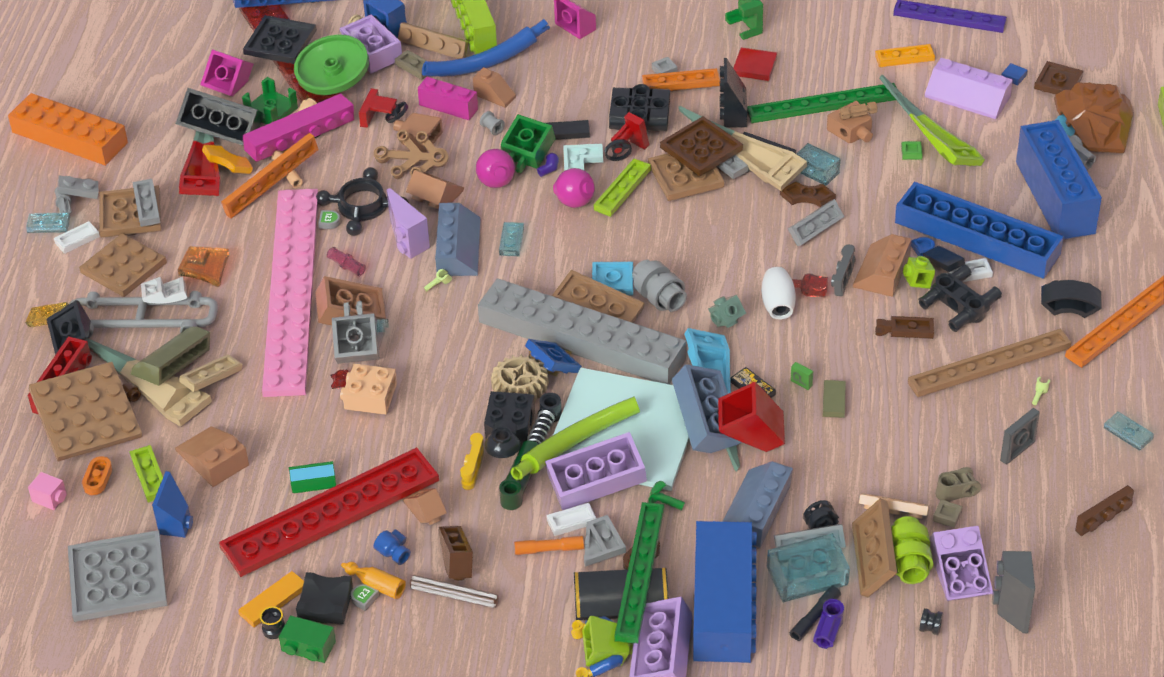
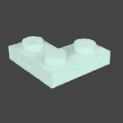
(577, 155)

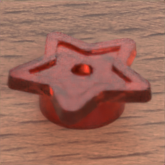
(339, 379)

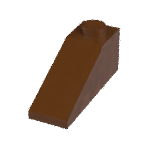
(456, 552)

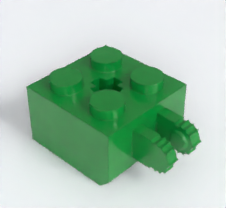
(528, 142)

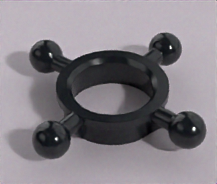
(354, 212)

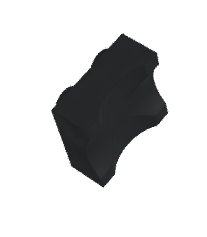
(324, 598)

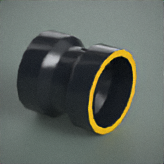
(272, 622)

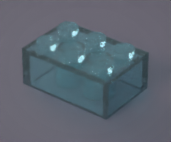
(807, 567)

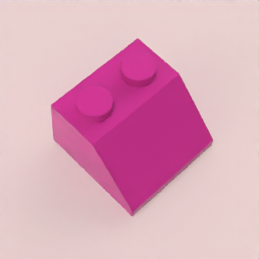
(574, 18)
(226, 73)

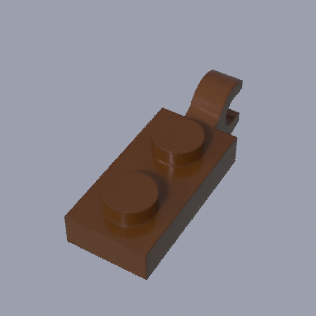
(906, 327)

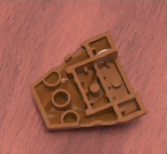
(1097, 115)

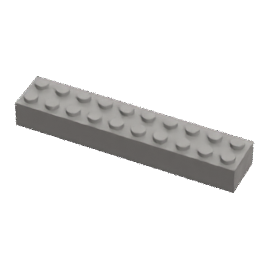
(583, 331)

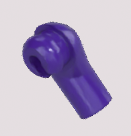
(550, 166)

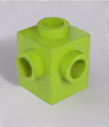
(919, 272)

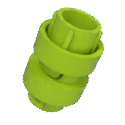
(911, 550)

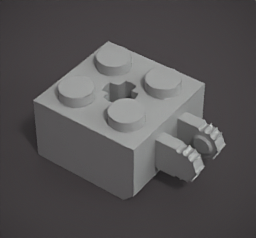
(346, 328)

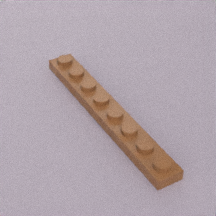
(989, 362)

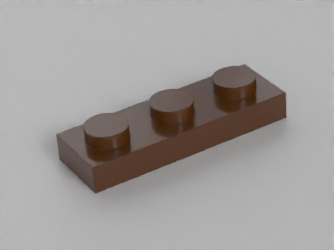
(1104, 510)

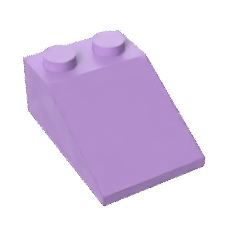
(378, 40)
(408, 226)

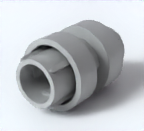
(659, 285)

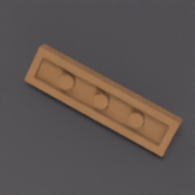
(433, 40)

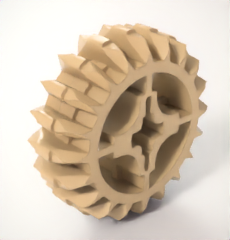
(520, 376)

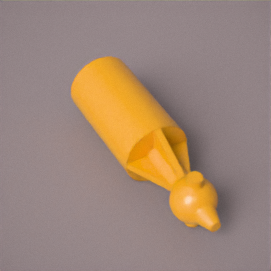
(377, 579)

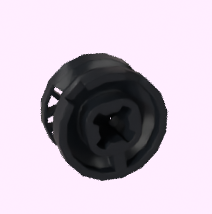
(820, 516)

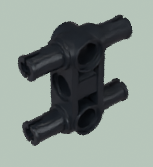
(960, 298)

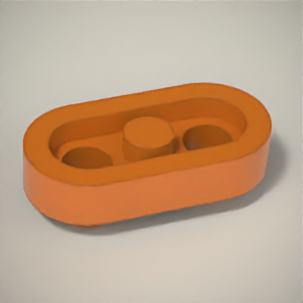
(94, 479)

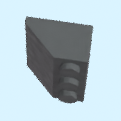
(1015, 588)

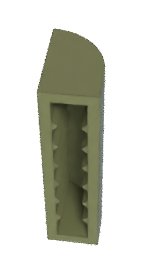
(173, 356)

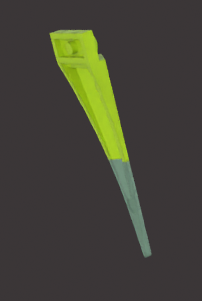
(948, 145)

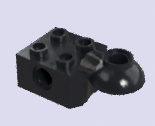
(508, 422)

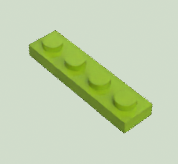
(622, 187)

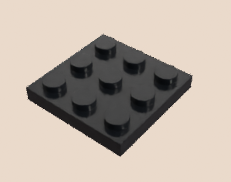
(279, 39)

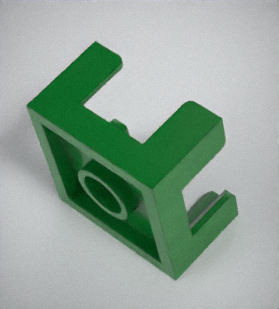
(751, 14)
(271, 103)

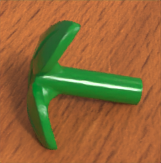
(655, 496)

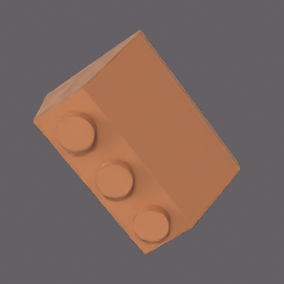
(884, 265)

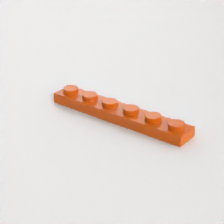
(269, 175)

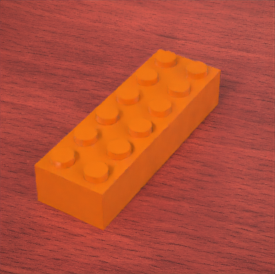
(68, 129)

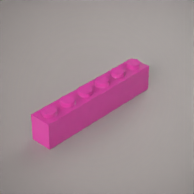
(290, 129)

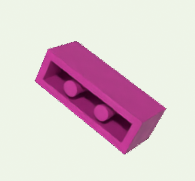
(447, 98)

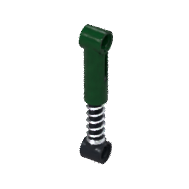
(549, 413)

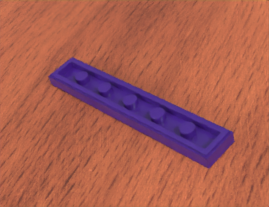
(950, 16)

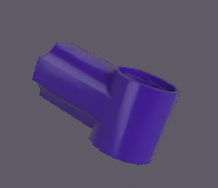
(829, 624)

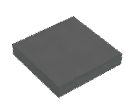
(1019, 436)

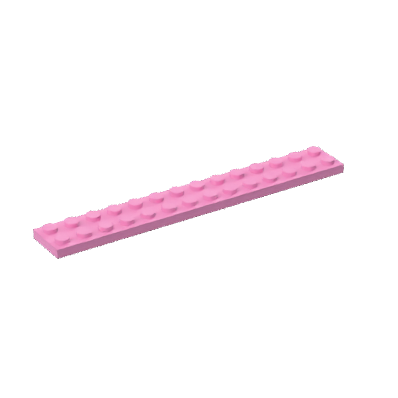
(291, 294)

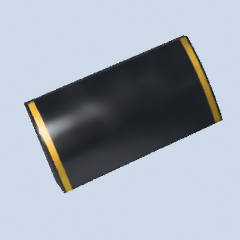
(602, 592)

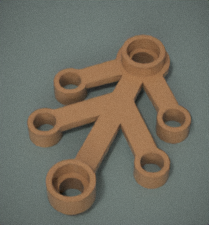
(412, 156)

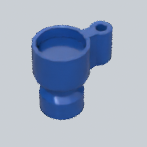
(392, 544)

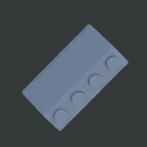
(457, 240)
(698, 399)
(760, 497)

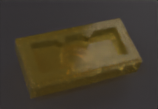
(38, 315)

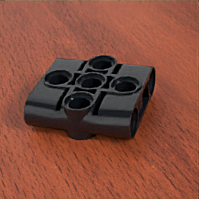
(646, 103)

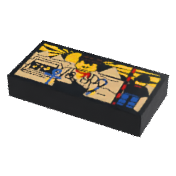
(747, 377)

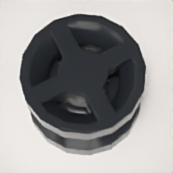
(931, 621)

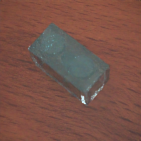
(820, 164)

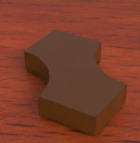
(800, 193)

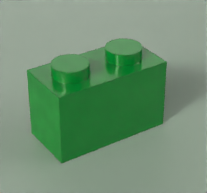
(307, 639)

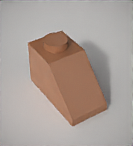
(493, 87)
(426, 506)

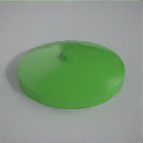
(331, 64)

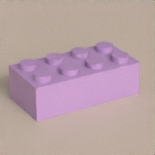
(596, 471)

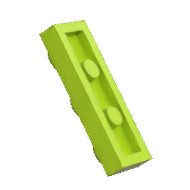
(147, 471)

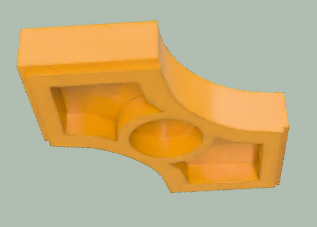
(234, 163)

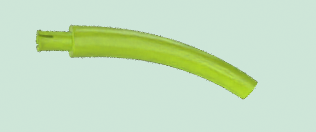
(574, 434)

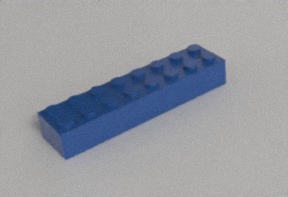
(979, 229)

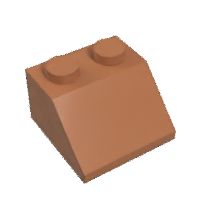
(432, 189)

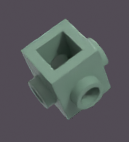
(726, 311)

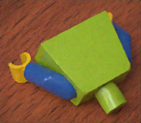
(600, 647)

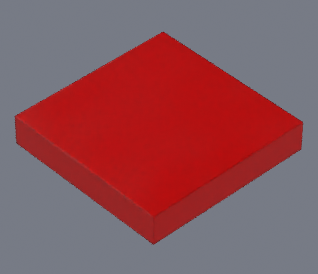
(755, 63)

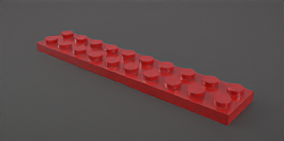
(328, 511)

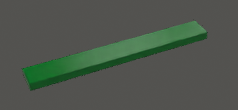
(818, 103)
(639, 573)

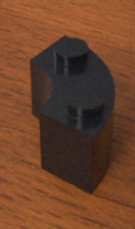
(1071, 297)

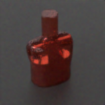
(812, 285)

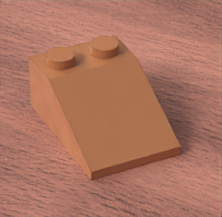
(335, 292)
(214, 455)

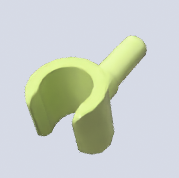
(440, 277)
(1041, 388)

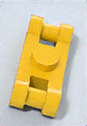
(473, 461)

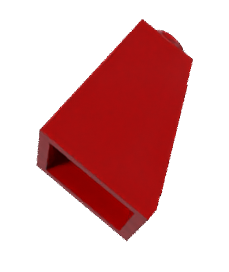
(752, 418)

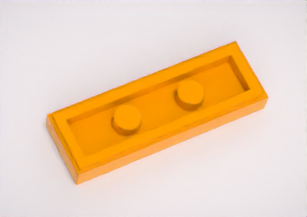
(904, 55)
(276, 595)

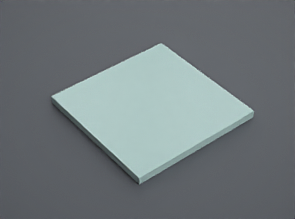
(656, 430)

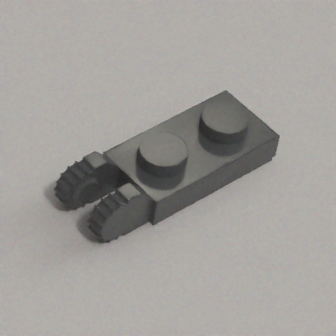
(843, 270)

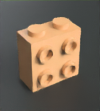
(369, 389)

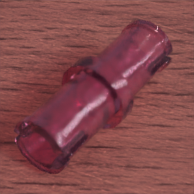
(346, 261)

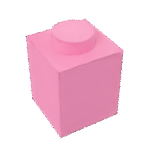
(47, 491)

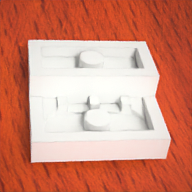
(157, 292)

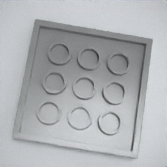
(116, 576)

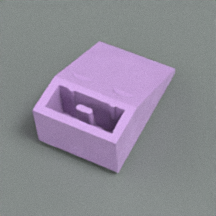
(961, 563)

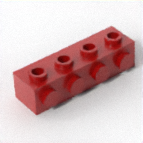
(71, 357)

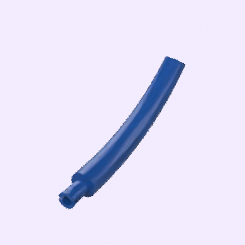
(487, 58)

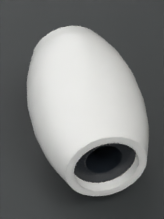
(778, 293)

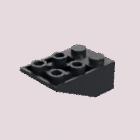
(732, 97)

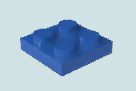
(552, 356)

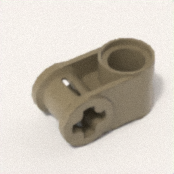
(956, 484)

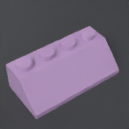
(969, 88)
(663, 640)

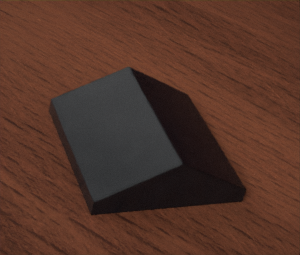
(70, 322)

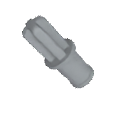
(63, 202)

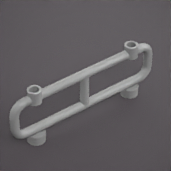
(195, 299)

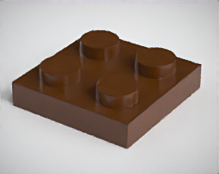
(1057, 77)

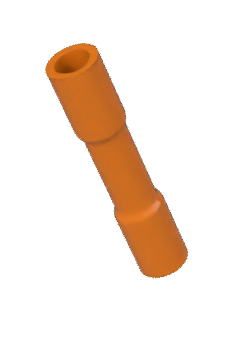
(563, 544)

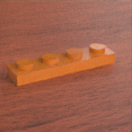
(682, 79)

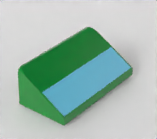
(312, 477)

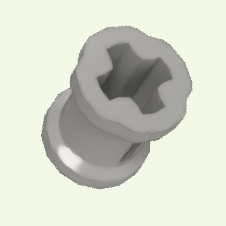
(495, 125)

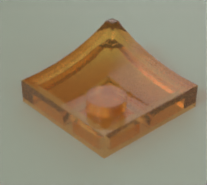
(204, 264)

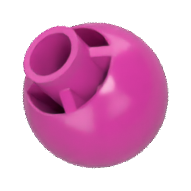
(495, 168)
(574, 187)

